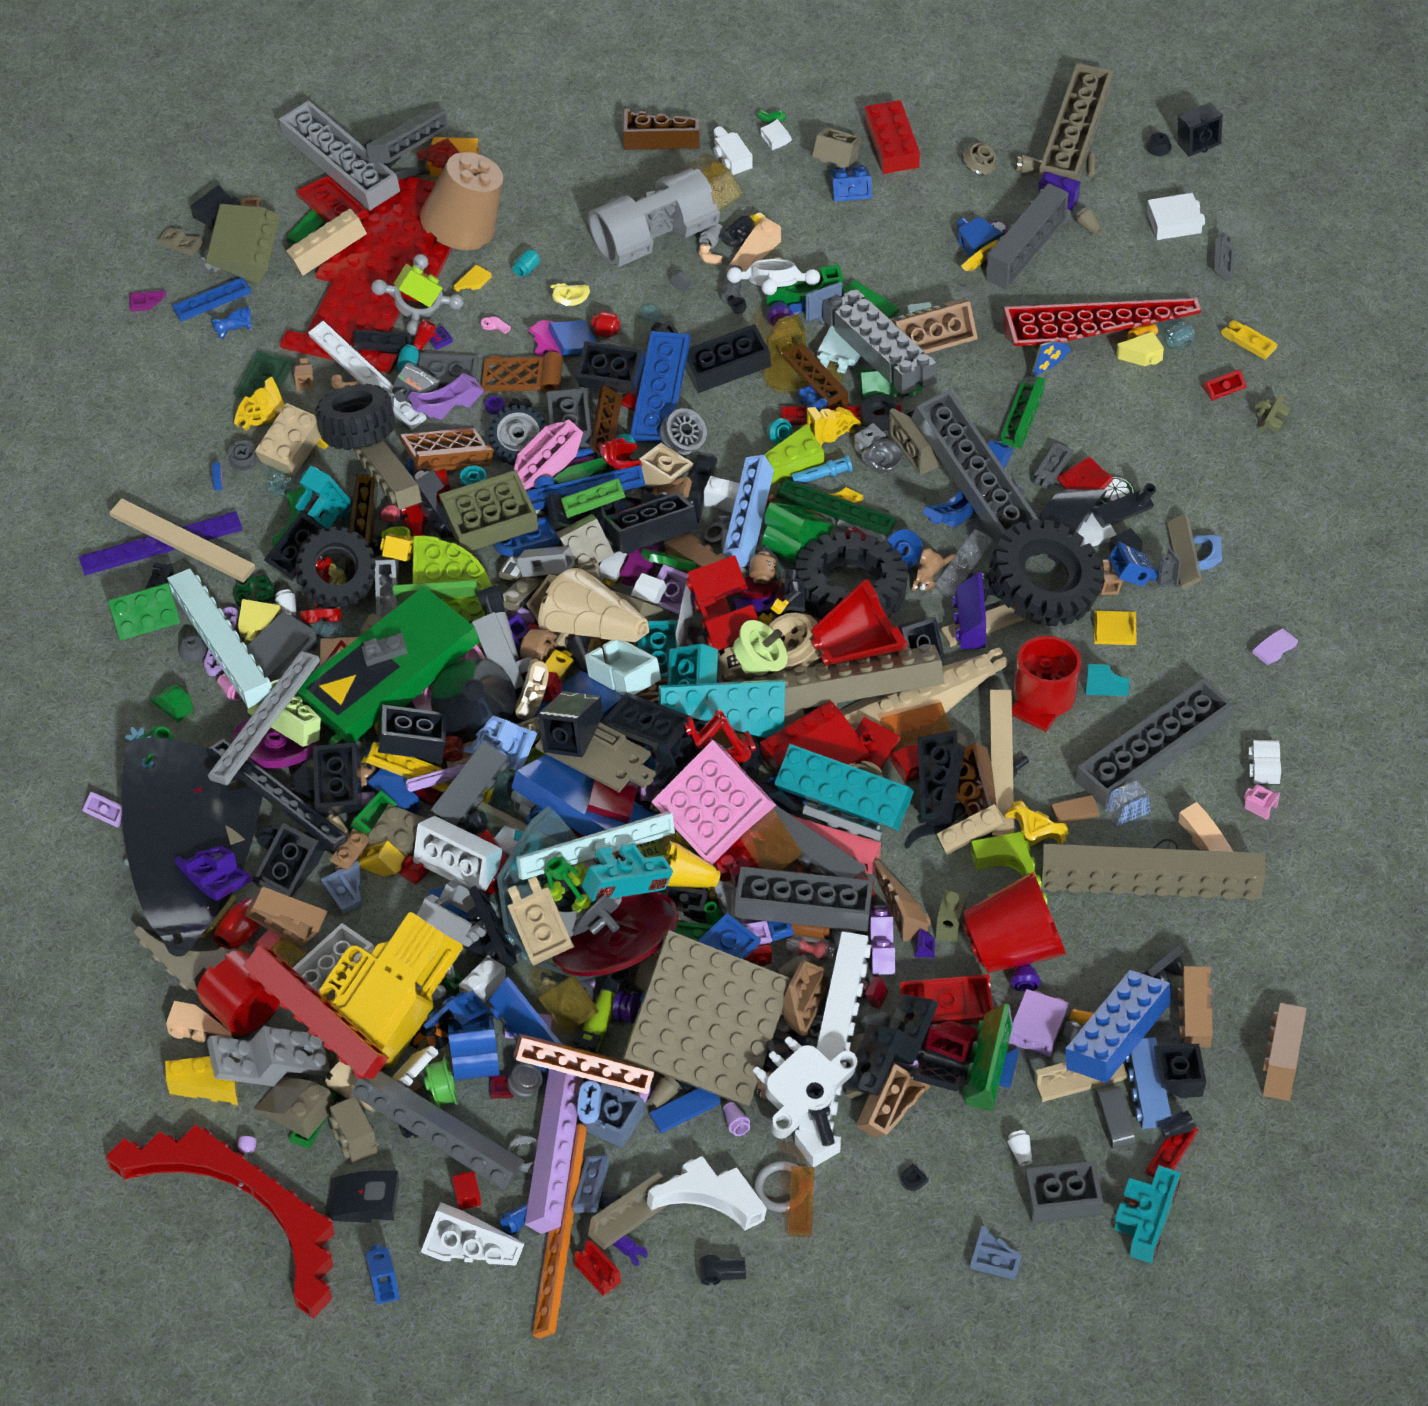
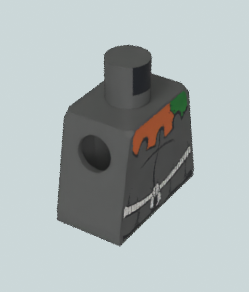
(413, 380)

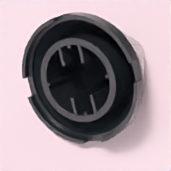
(471, 695)

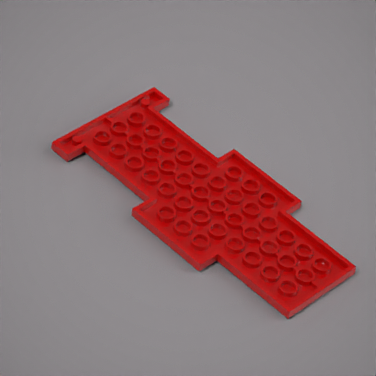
(390, 243)

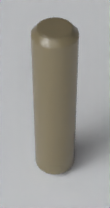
(1091, 164)

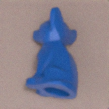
(237, 319)
(811, 399)

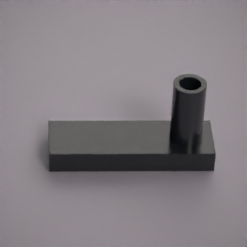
(1125, 506)

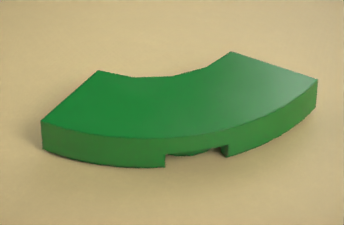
(668, 559)

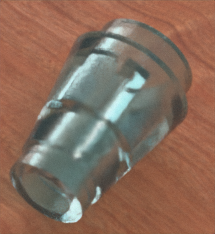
(330, 629)

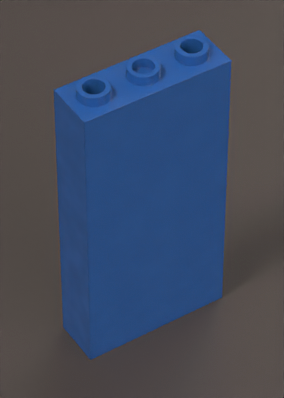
(567, 793)

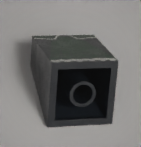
(570, 723)

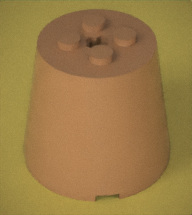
(464, 202)

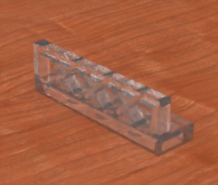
(962, 564)

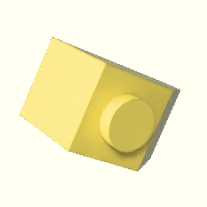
(1141, 350)

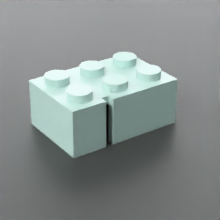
(625, 668)

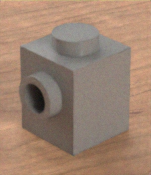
(867, 437)

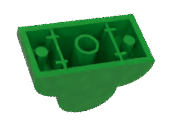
(791, 529)

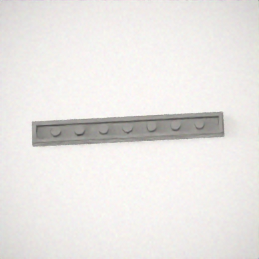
(263, 718)

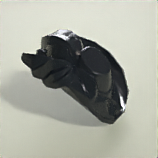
(738, 231)

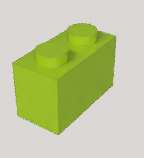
(418, 285)

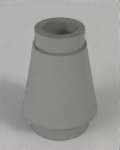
(711, 236)

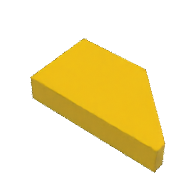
(473, 279)

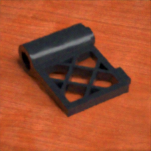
(940, 1070)

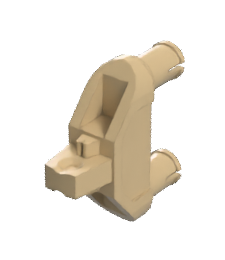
(532, 690)

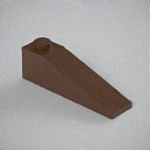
(976, 780)

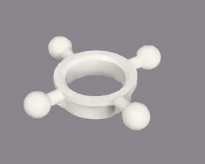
(773, 274)

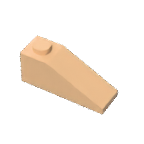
(758, 244)

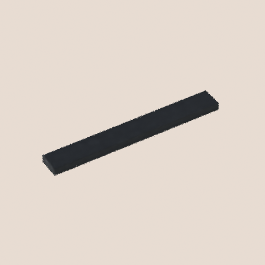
(284, 800)

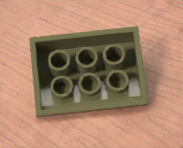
(243, 240)
(489, 511)

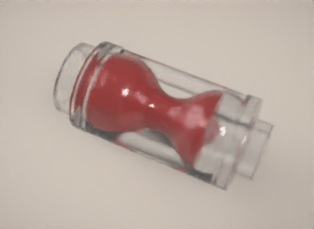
(822, 949)

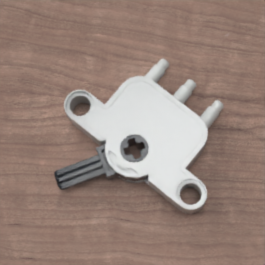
(793, 1082)

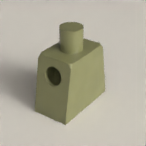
(952, 910)

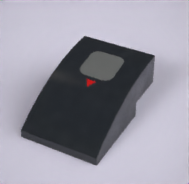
(363, 1196)

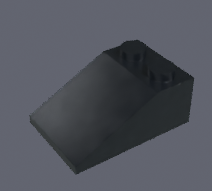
(289, 861)

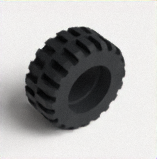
(355, 416)
(340, 542)

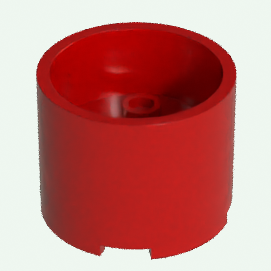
(1047, 675)
(236, 997)

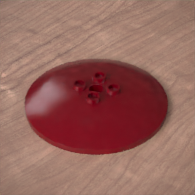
(641, 932)

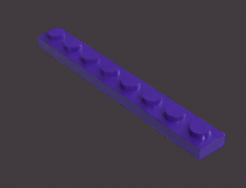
(150, 546)

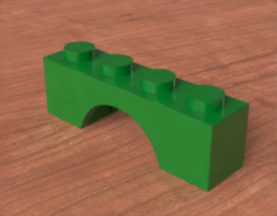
(797, 292)

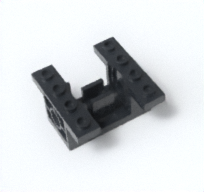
(656, 730)

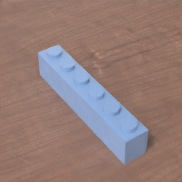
(749, 509)

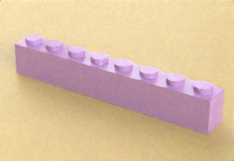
(553, 1152)

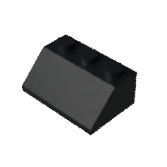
(284, 553)

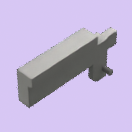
(498, 649)

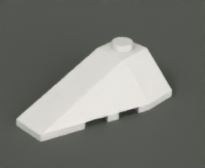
(466, 1237)

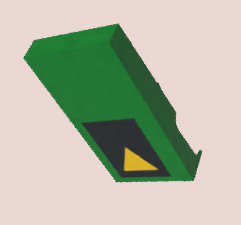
(352, 694)

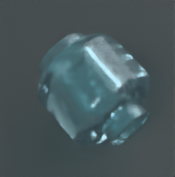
(1180, 335)

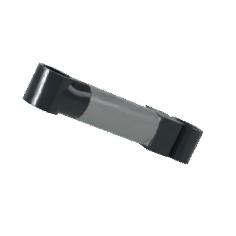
(492, 601)

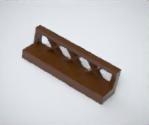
(817, 371)
(605, 418)

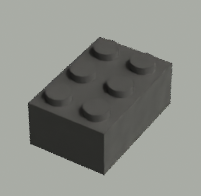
(571, 406)
(1063, 1192)

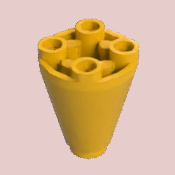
(689, 868)

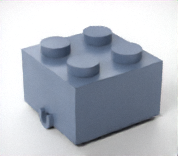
(617, 1115)

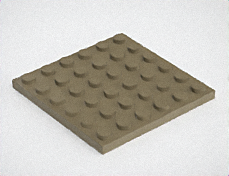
(707, 1018)

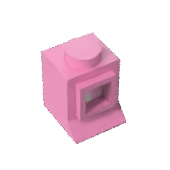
(1260, 800)

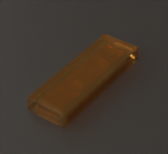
(801, 1201)

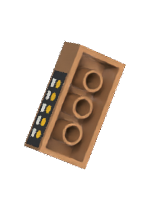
(939, 325)

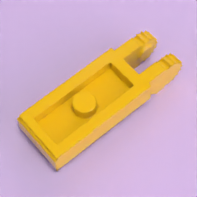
(1249, 339)

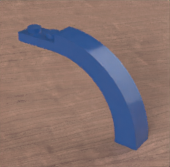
(958, 508)

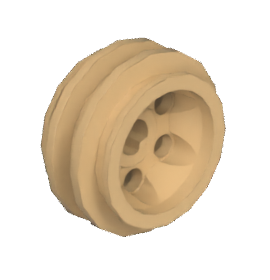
(799, 649)

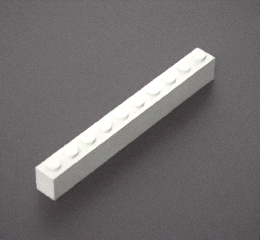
(841, 1006)

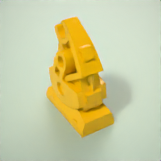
(261, 407)
(830, 424)

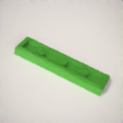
(441, 589)

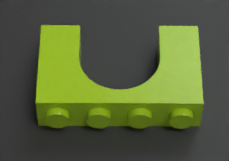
(1005, 850)

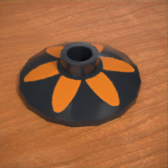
(436, 1037)

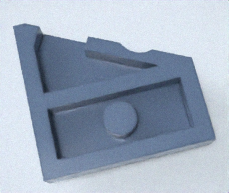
(344, 888)
(995, 1256)

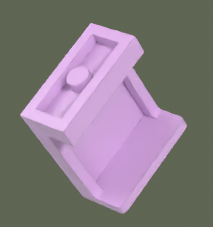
(1038, 1022)

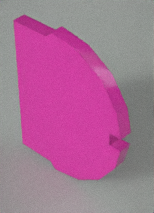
(543, 338)

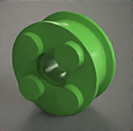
(440, 1083)

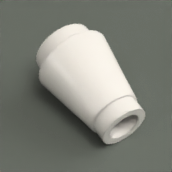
(287, 601)
(1020, 1146)

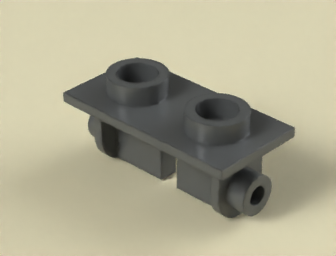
(1169, 569)

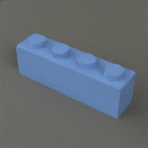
(1151, 1098)

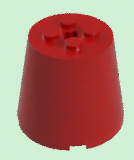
(1013, 927)

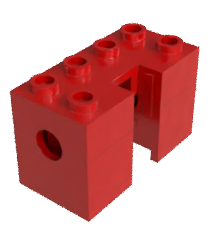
(711, 587)

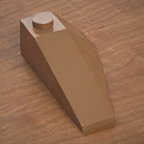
(904, 908)

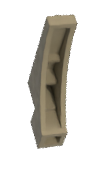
(186, 968)

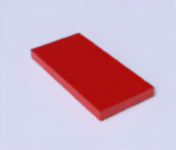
(330, 199)

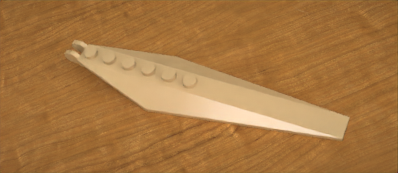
(959, 681)

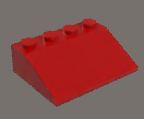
(821, 732)

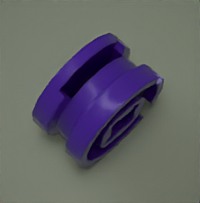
(626, 1006)

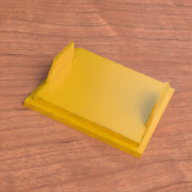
(1115, 627)

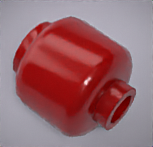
(606, 324)

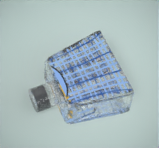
(1128, 803)

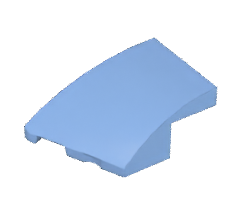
(508, 737)

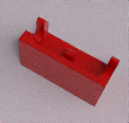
(597, 1268)

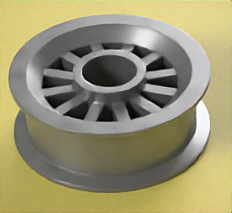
(691, 424)

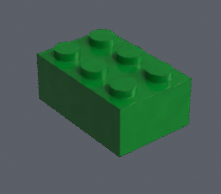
(143, 611)

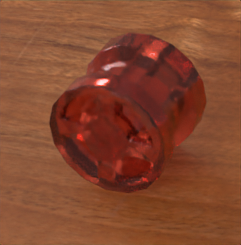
(453, 749)

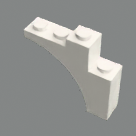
(701, 1186)

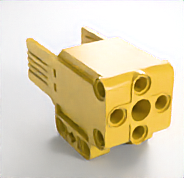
(382, 984)

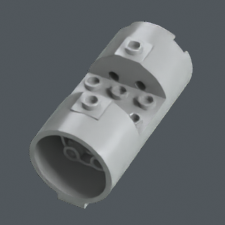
(626, 227)

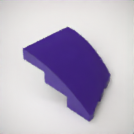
(214, 872)

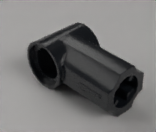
(715, 1269)

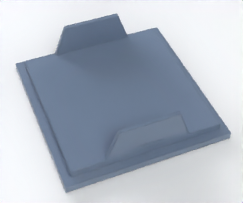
(815, 299)

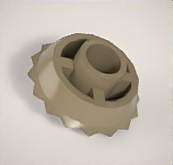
(980, 158)

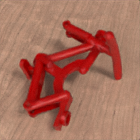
(740, 749)

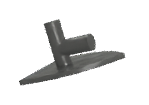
(598, 917)

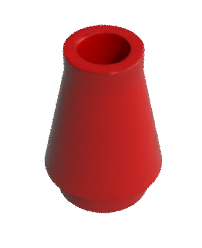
(424, 333)

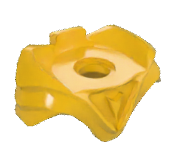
(1036, 825)

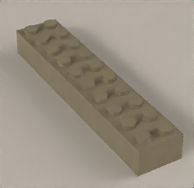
(858, 678)
(1153, 871)

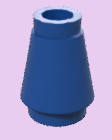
(514, 1220)

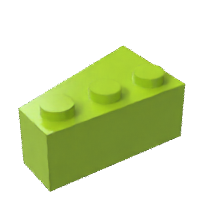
(795, 454)

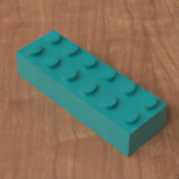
(844, 787)

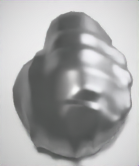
(882, 455)

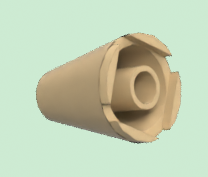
(344, 1082)

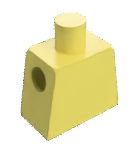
(255, 618)

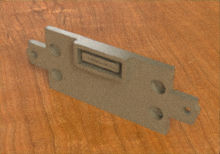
(608, 759)

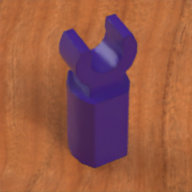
(629, 1248)

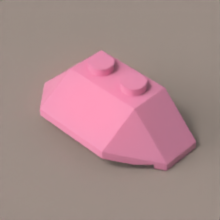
(548, 452)

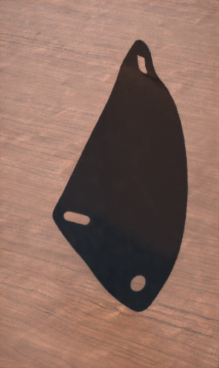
(191, 825)

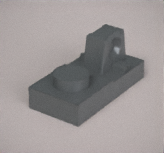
(385, 649)

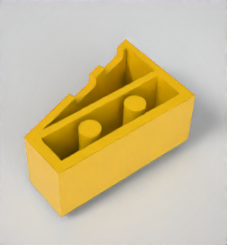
(196, 1079)

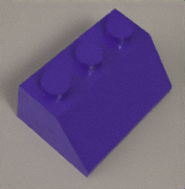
(970, 613)

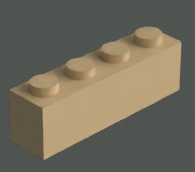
(326, 242)

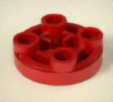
(315, 615)

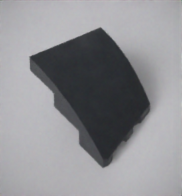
(1072, 507)

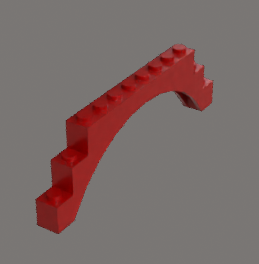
(206, 1156)

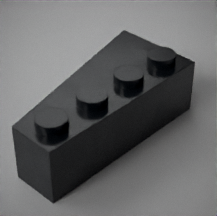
(939, 774)

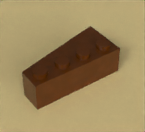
(660, 131)

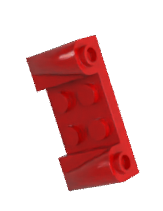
(958, 997)

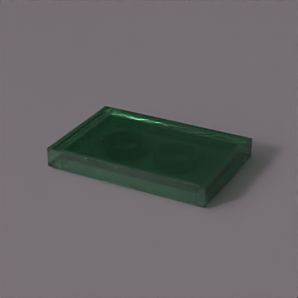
(260, 369)

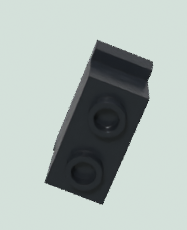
(206, 207)

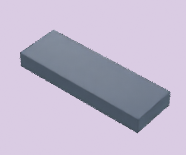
(591, 1184)

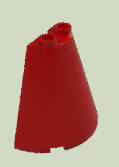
(856, 629)

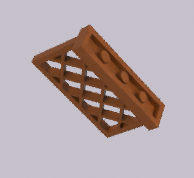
(448, 458)

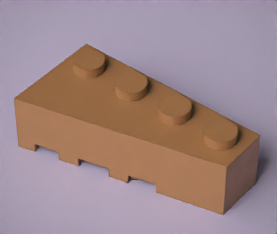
(691, 549)

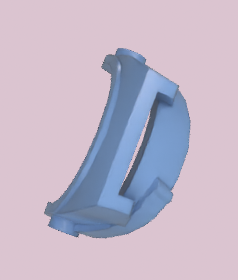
(1216, 554)

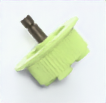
(760, 648)

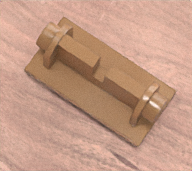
(350, 851)

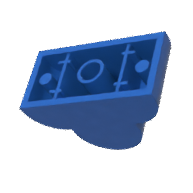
(473, 1048)

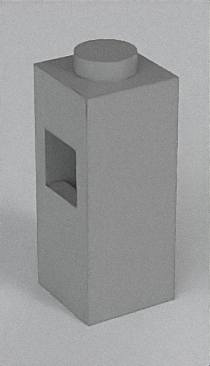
(545, 561)

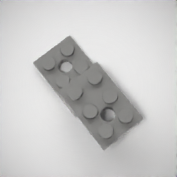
(267, 1056)

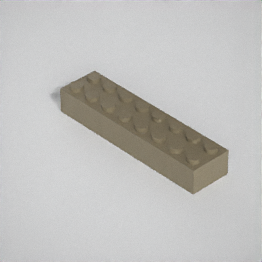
(1077, 122)

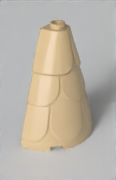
(586, 607)

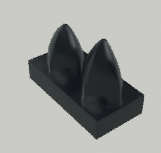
(1171, 961)

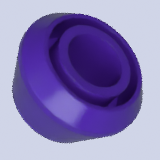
(777, 311)
(1025, 978)

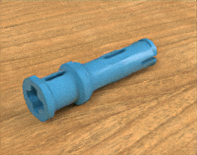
(830, 468)

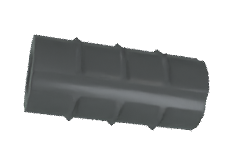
(730, 289)

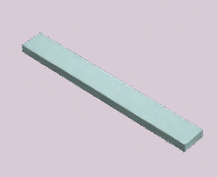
(586, 847)

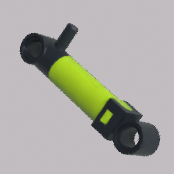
(595, 1027)

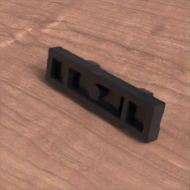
(705, 466)
(484, 911)

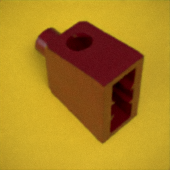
(956, 1040)

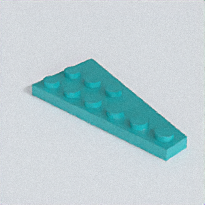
(746, 704)

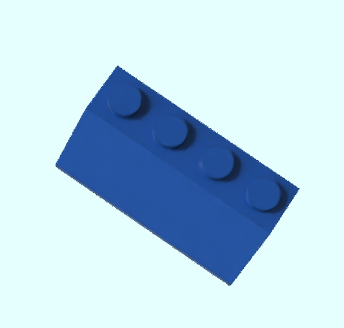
(519, 1015)

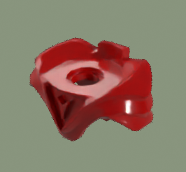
(618, 452)

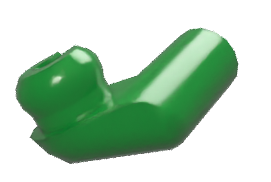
(771, 117)

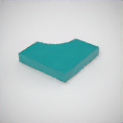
(1104, 682)

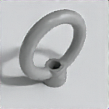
(759, 1181)

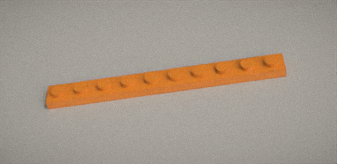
(557, 1248)

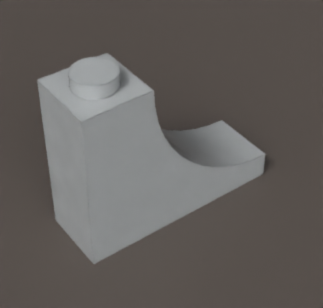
(386, 576)

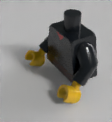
(788, 597)

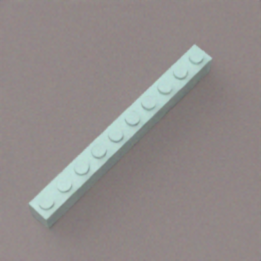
(220, 637)

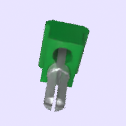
(451, 981)

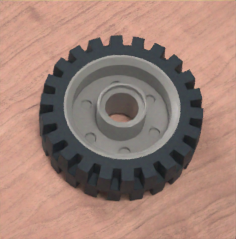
(510, 423)

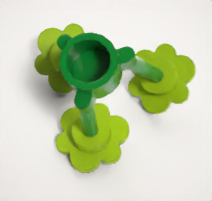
(558, 869)

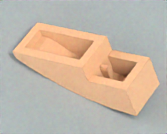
(1203, 829)

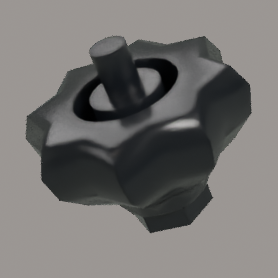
(476, 823)

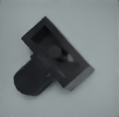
(689, 901)

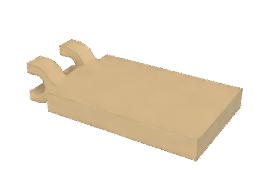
(539, 922)

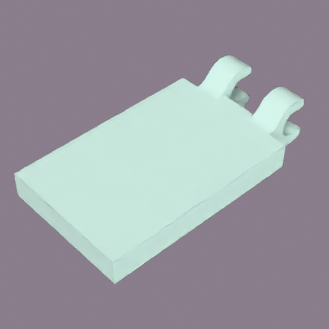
(838, 350)

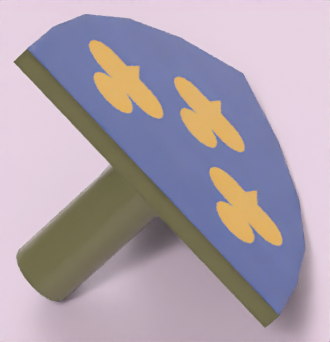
(1048, 355)

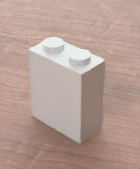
(1175, 216)

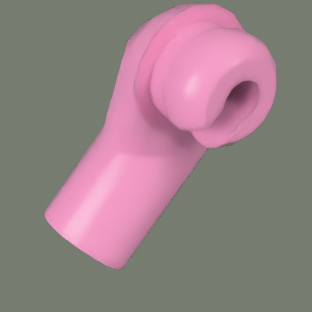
(495, 323)

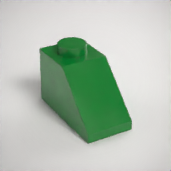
(173, 702)

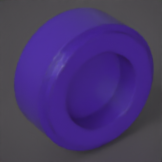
(494, 405)

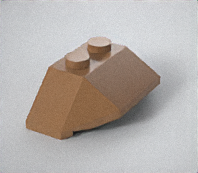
(804, 996)

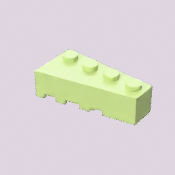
(296, 721)

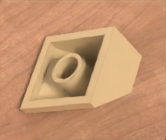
(663, 466)

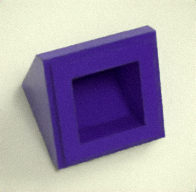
(924, 945)

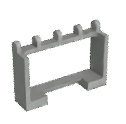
(450, 924)

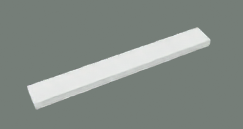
(362, 370)

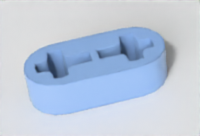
(584, 1102)

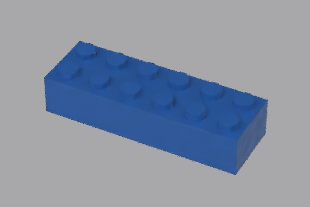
(1117, 1026)

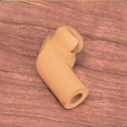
(708, 257)
(338, 383)

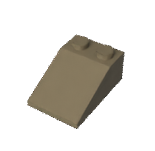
(912, 442)
(297, 1105)

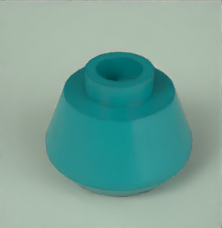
(779, 430)

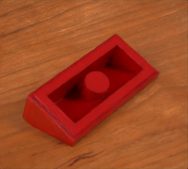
(1224, 385)

